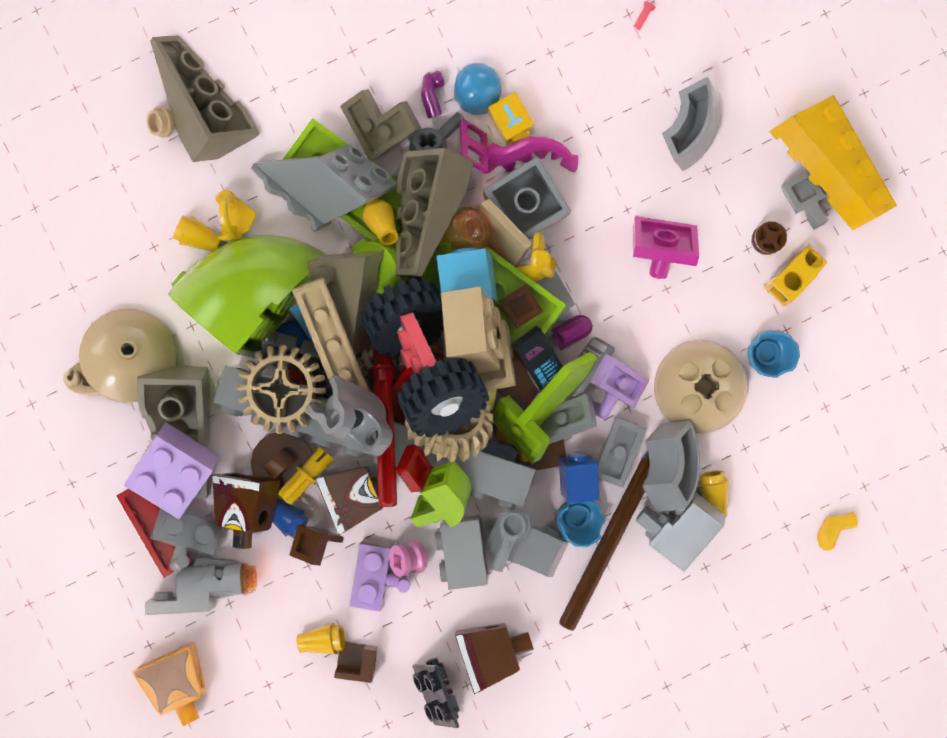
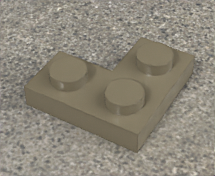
(378, 131)

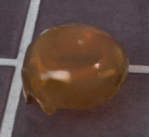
(468, 229)

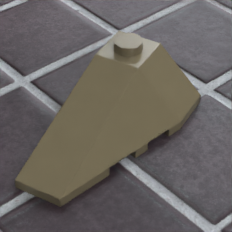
(202, 112)
(431, 192)
(181, 400)

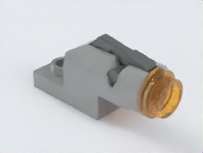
(200, 584)

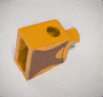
(173, 682)

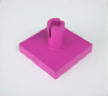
(665, 244)

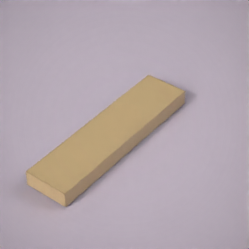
(328, 332)

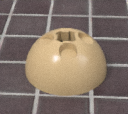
(683, 389)

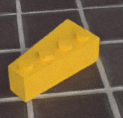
(836, 161)

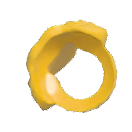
(234, 216)
(541, 262)

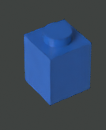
(578, 477)

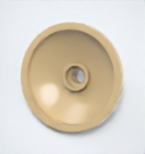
(109, 369)

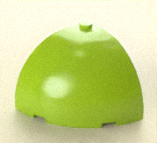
(245, 288)

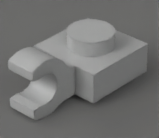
(805, 196)

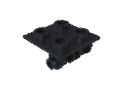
(438, 707)

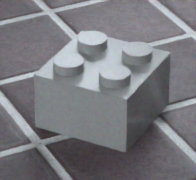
(529, 198)
(463, 552)

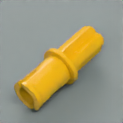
(305, 476)

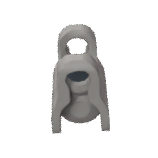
(354, 413)

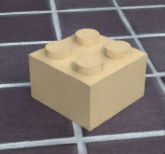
(471, 328)

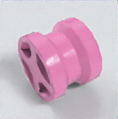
(408, 559)

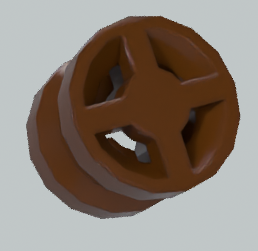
(774, 234)

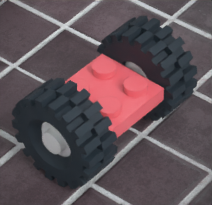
(439, 392)

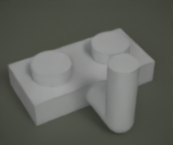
(185, 534)

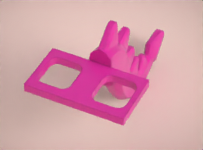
(508, 155)

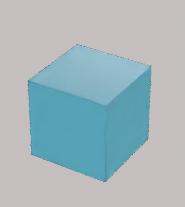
(467, 269)

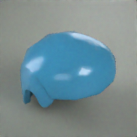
(477, 88)
(773, 353)
(580, 523)

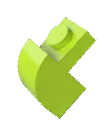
(443, 496)

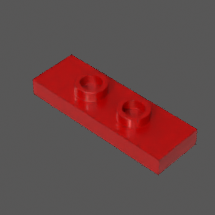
(143, 517)

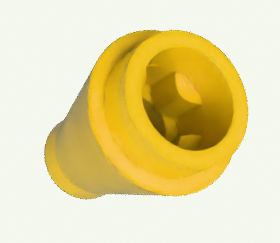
(381, 221)
(195, 234)
(714, 488)
(325, 640)

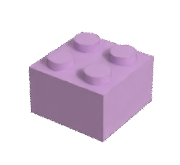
(172, 470)

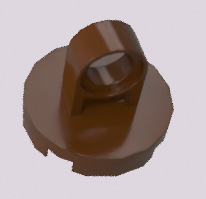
(278, 456)

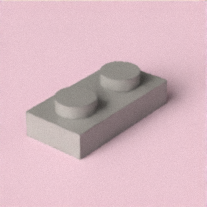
(570, 418)
(619, 451)

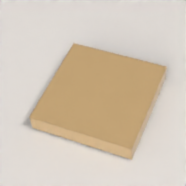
(505, 235)

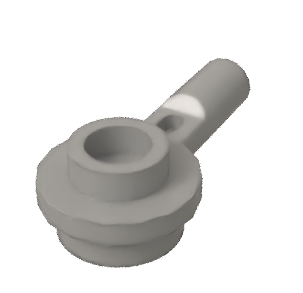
(514, 527)

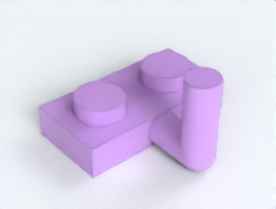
(619, 383)
(373, 576)

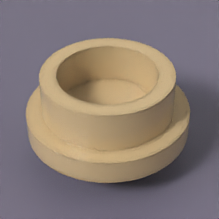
(160, 121)

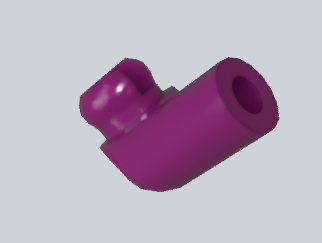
(428, 93)

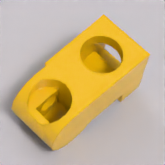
(796, 275)

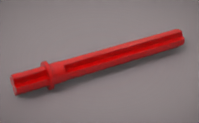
(386, 462)

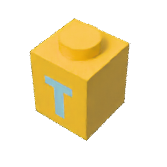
(511, 119)

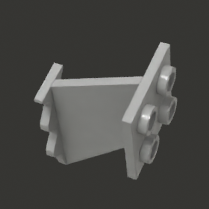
(326, 184)

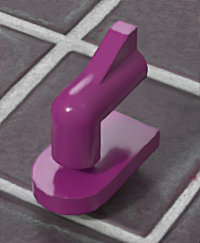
(571, 331)

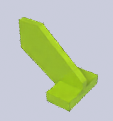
(523, 426)

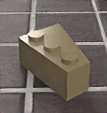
(351, 284)

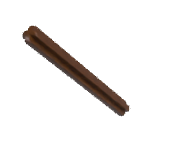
(605, 548)

